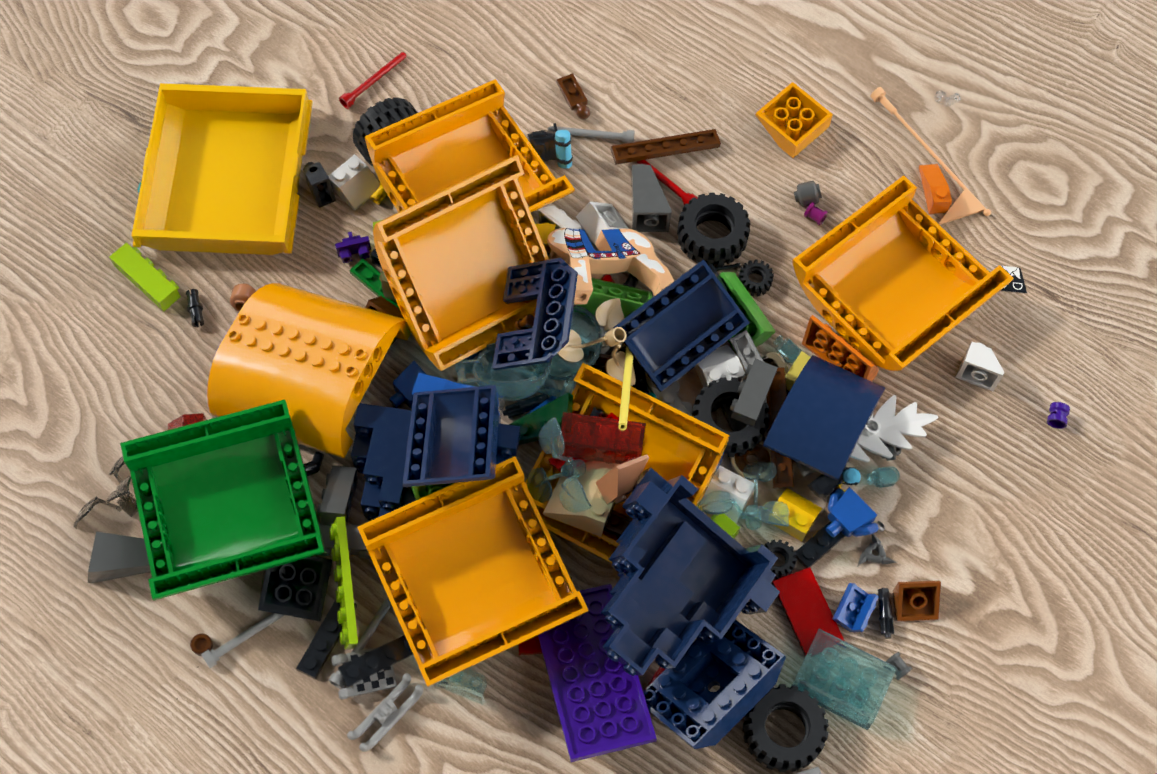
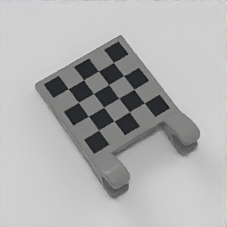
(380, 681)

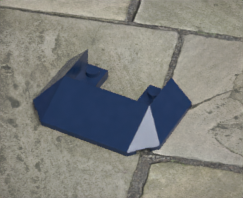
(554, 288)

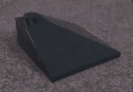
(296, 588)

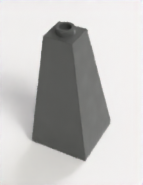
(649, 205)
(117, 557)

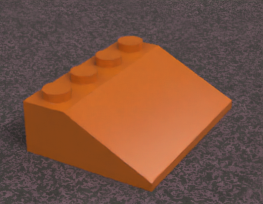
(835, 350)

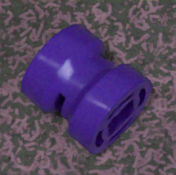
(1058, 415)

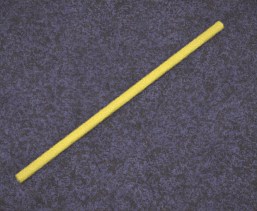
(625, 397)

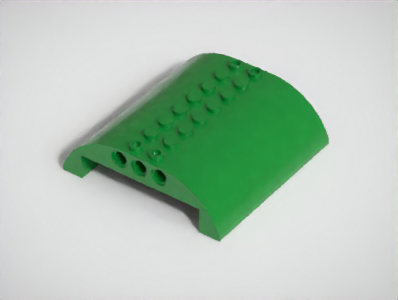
(222, 499)

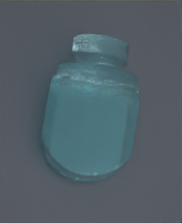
(787, 349)
(883, 477)

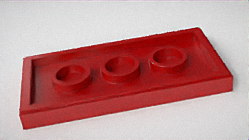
(805, 607)

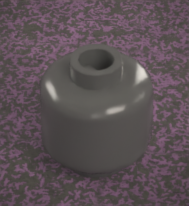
(807, 193)

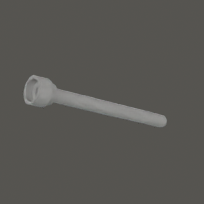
(627, 137)
(211, 657)
(336, 678)

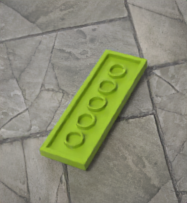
(342, 575)

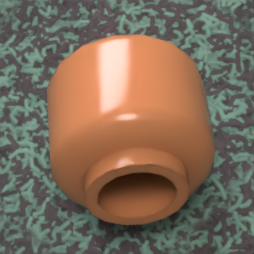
(240, 295)

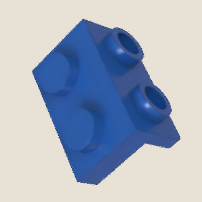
(855, 608)

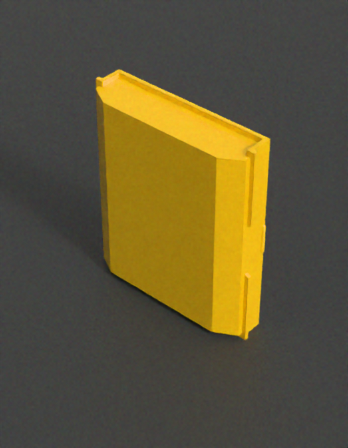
(223, 169)

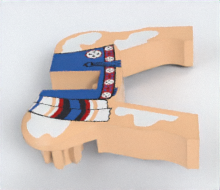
(618, 252)

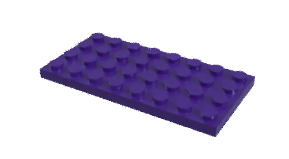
(594, 696)

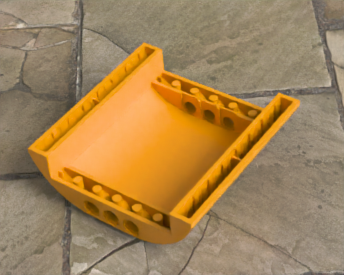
(455, 143)
(453, 260)
(894, 278)
(302, 351)
(672, 441)
(471, 572)

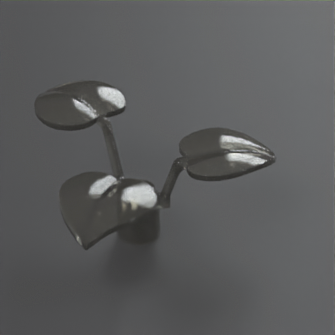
(126, 501)

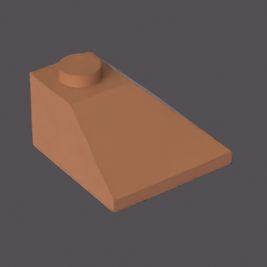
(621, 480)

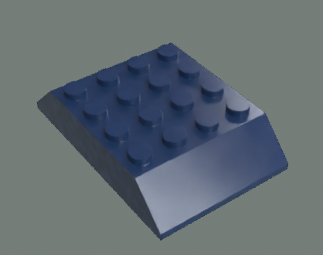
(682, 325)
(452, 436)

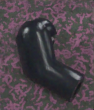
(314, 466)

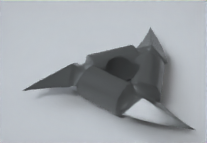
(867, 555)

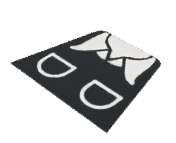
(1017, 283)

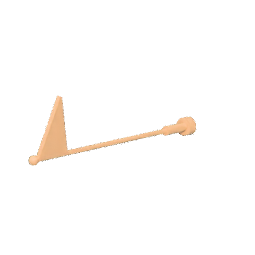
(966, 203)

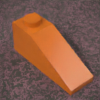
(935, 189)

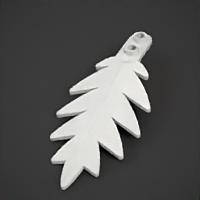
(889, 429)

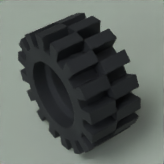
(758, 268)
(789, 555)

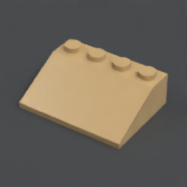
(591, 520)

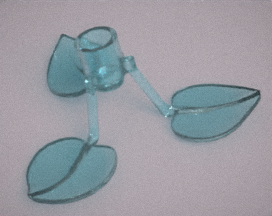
(573, 494)
(771, 513)

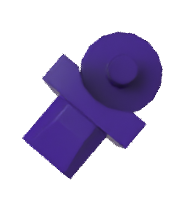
(353, 245)

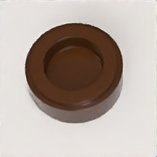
(201, 643)

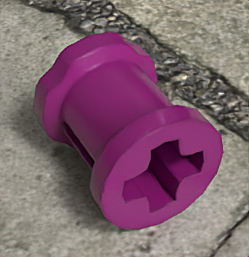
(815, 214)

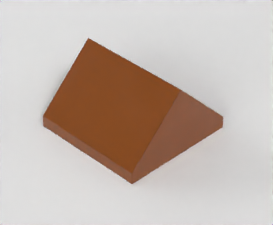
(917, 600)

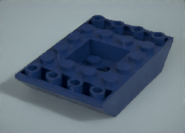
(738, 663)

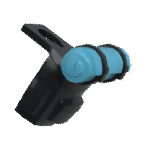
(553, 146)
(825, 485)

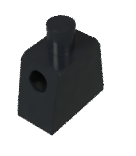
(314, 176)

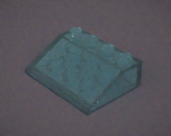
(844, 679)

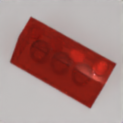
(601, 439)

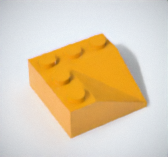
(794, 119)

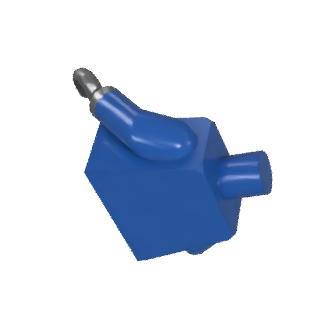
(851, 515)

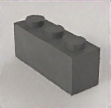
(753, 392)
(338, 494)

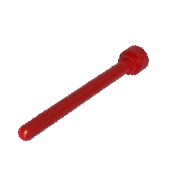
(348, 99)
(672, 186)

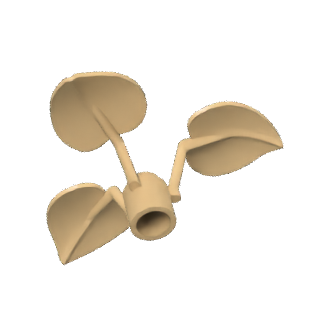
(607, 316)

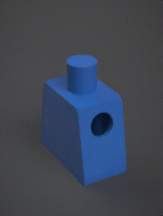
(404, 385)

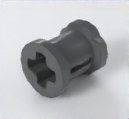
(902, 667)

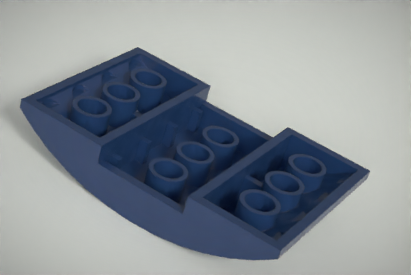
(823, 417)

